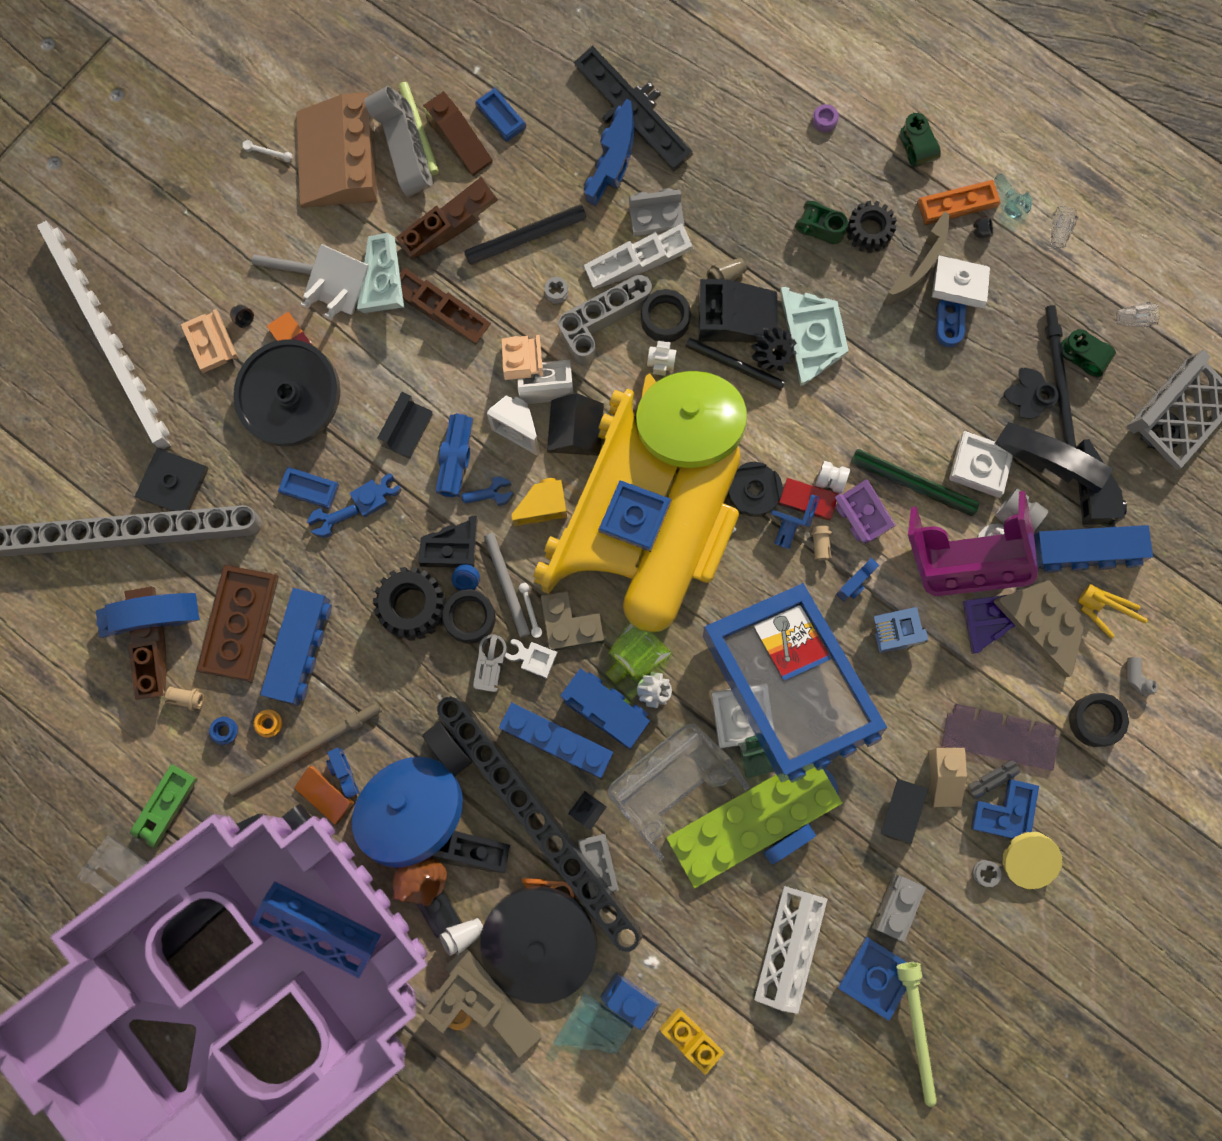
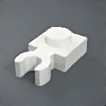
(535, 659)

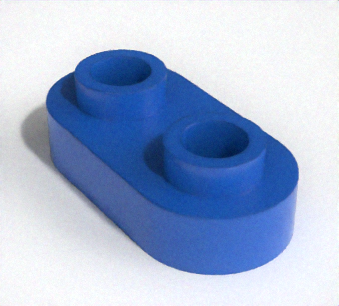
(950, 323)

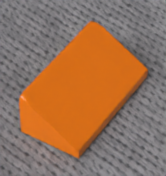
(323, 795)

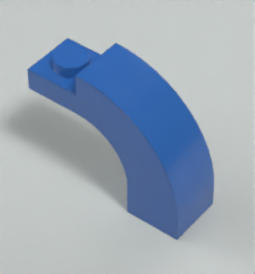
(146, 613)

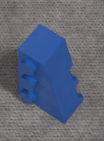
(605, 708)

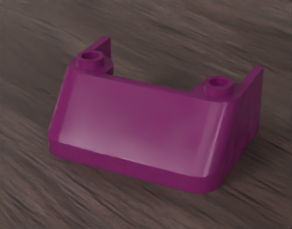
(975, 562)

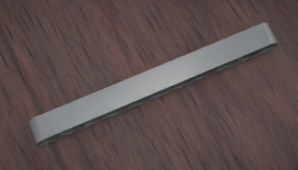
(124, 527)

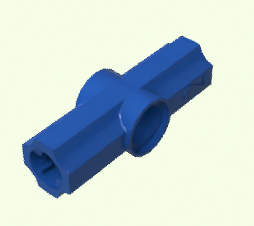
(454, 455)

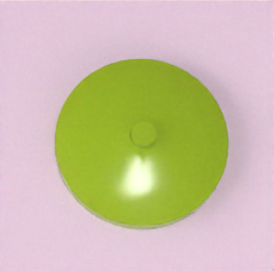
(691, 419)

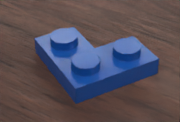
(1014, 817)

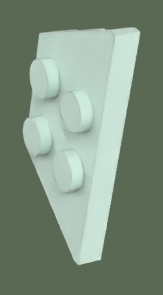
(817, 331)

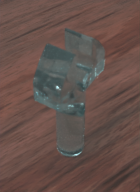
(1013, 198)

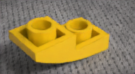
(691, 1041)

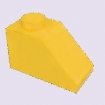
(541, 504)

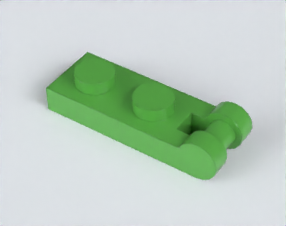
(163, 805)

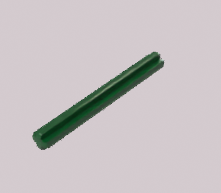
(915, 482)

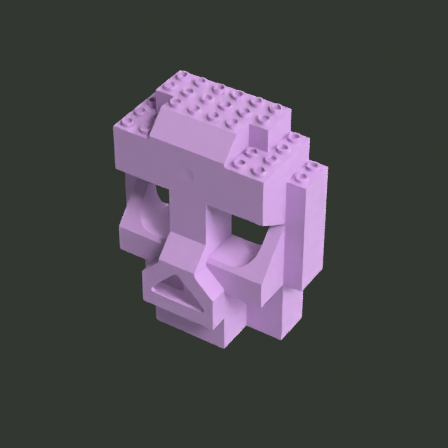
(93, 1077)

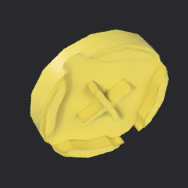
(1032, 860)

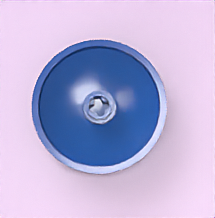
(407, 812)

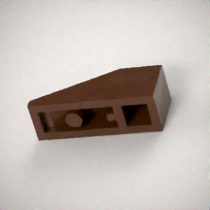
(456, 133)

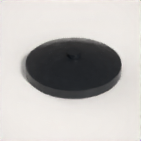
(286, 392)
(538, 945)

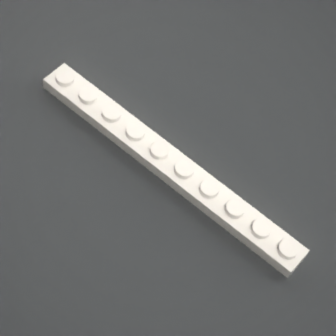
(109, 342)

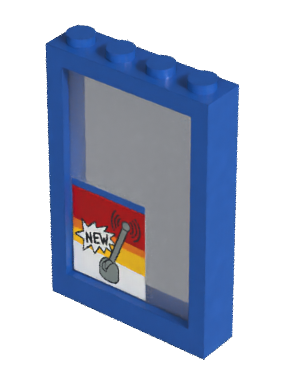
(794, 683)

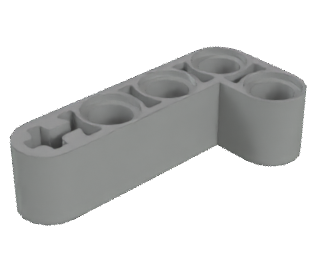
(402, 138)
(608, 315)

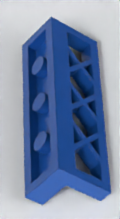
(318, 925)

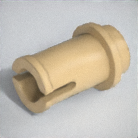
(821, 543)
(186, 698)

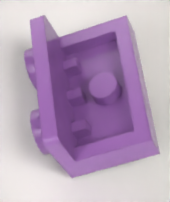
(864, 512)

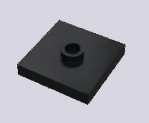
(171, 481)

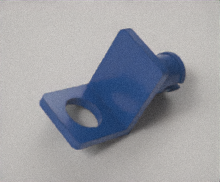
(790, 523)

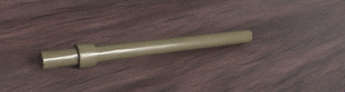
(353, 721)

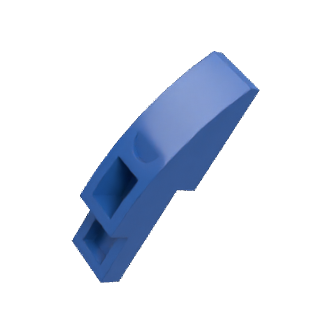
(617, 147)

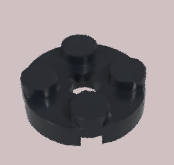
(766, 499)

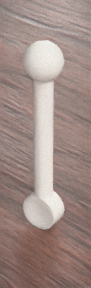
(248, 147)
(536, 631)

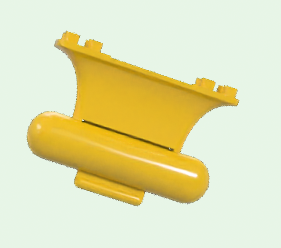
(689, 538)

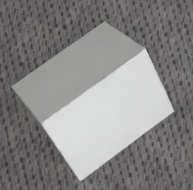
(552, 385)

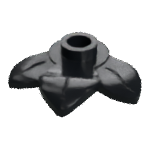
(1028, 391)

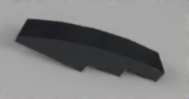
(1056, 456)

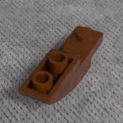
(447, 222)
(147, 655)

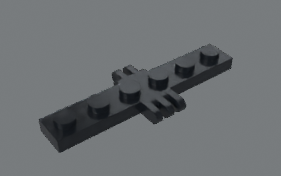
(646, 120)

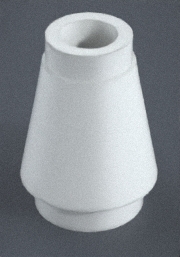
(460, 936)

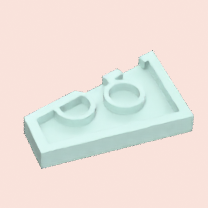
(382, 282)

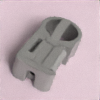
(488, 668)

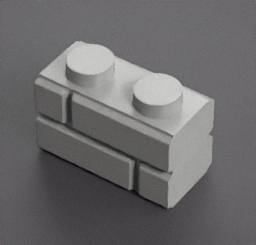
(898, 907)

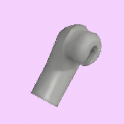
(1137, 680)

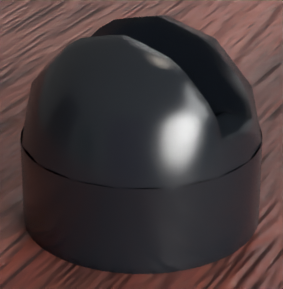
(984, 226)
(244, 312)

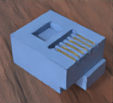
(899, 630)

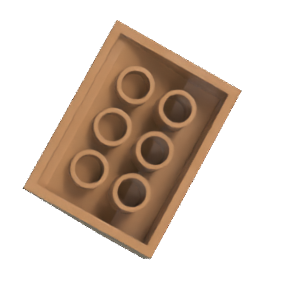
(336, 152)

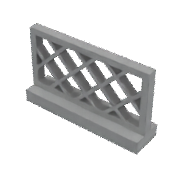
(1165, 398)

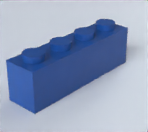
(1093, 548)
(296, 647)
(556, 740)

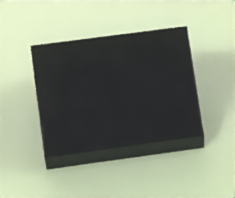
(575, 425)

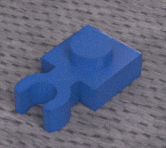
(371, 496)
(854, 585)
(339, 766)

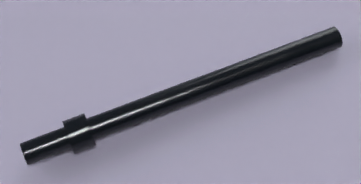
(1054, 334)

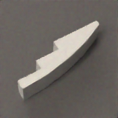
(638, 257)

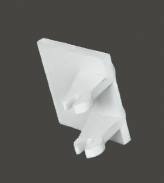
(336, 281)

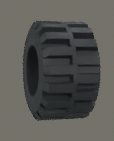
(390, 592)

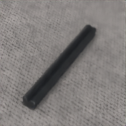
(525, 234)

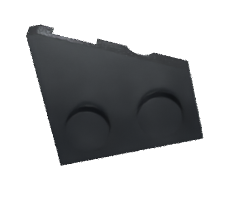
(450, 546)

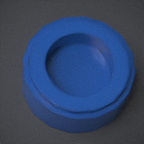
(465, 577)

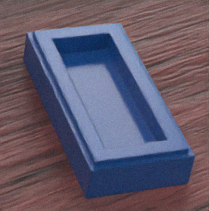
(500, 114)
(308, 488)

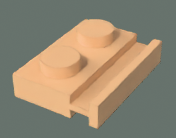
(209, 341)
(521, 357)

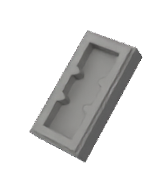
(598, 854)

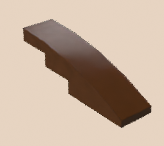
(442, 307)

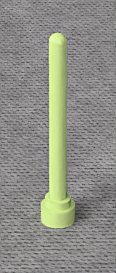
(910, 976)

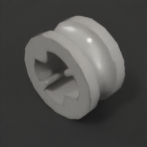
(555, 282)
(982, 865)

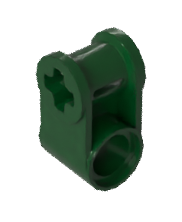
(919, 140)
(821, 221)
(1089, 352)

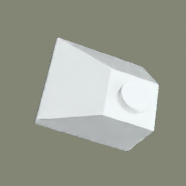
(514, 422)

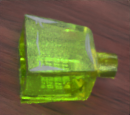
(636, 655)

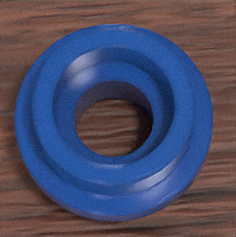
(215, 727)

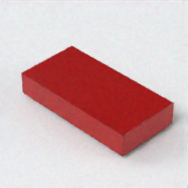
(797, 496)

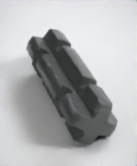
(993, 779)

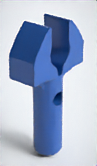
(490, 493)
(330, 519)

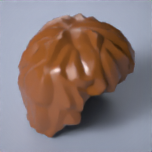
(419, 882)

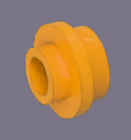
(260, 719)

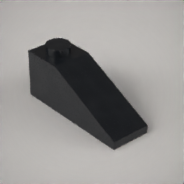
(1107, 504)
(473, 853)

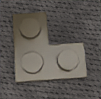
(567, 631)
(459, 993)

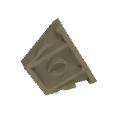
(1047, 622)

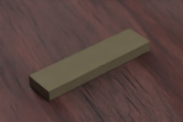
(509, 1019)

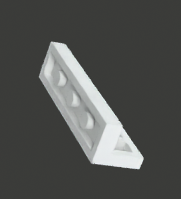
(797, 950)

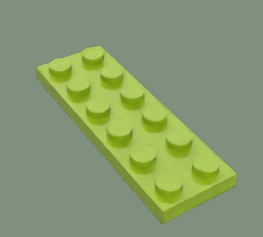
(751, 823)

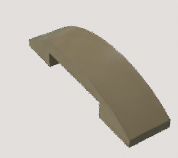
(905, 283)

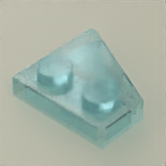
(593, 1027)

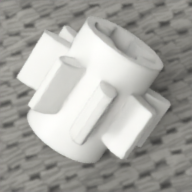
(661, 358)
(654, 690)

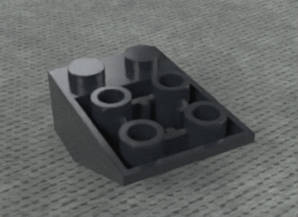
(734, 311)

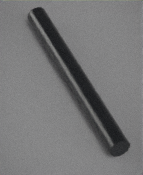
(735, 364)

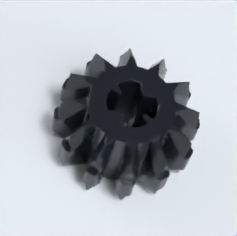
(776, 359)

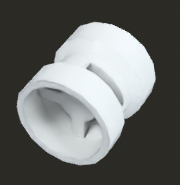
(832, 477)

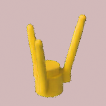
(1096, 598)

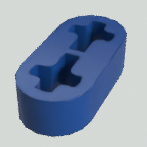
(789, 844)

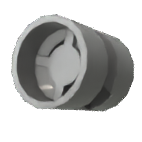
(1010, 508)

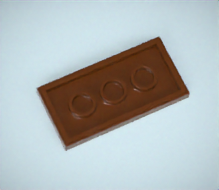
(238, 623)

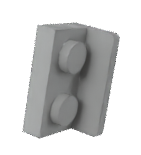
(655, 211)

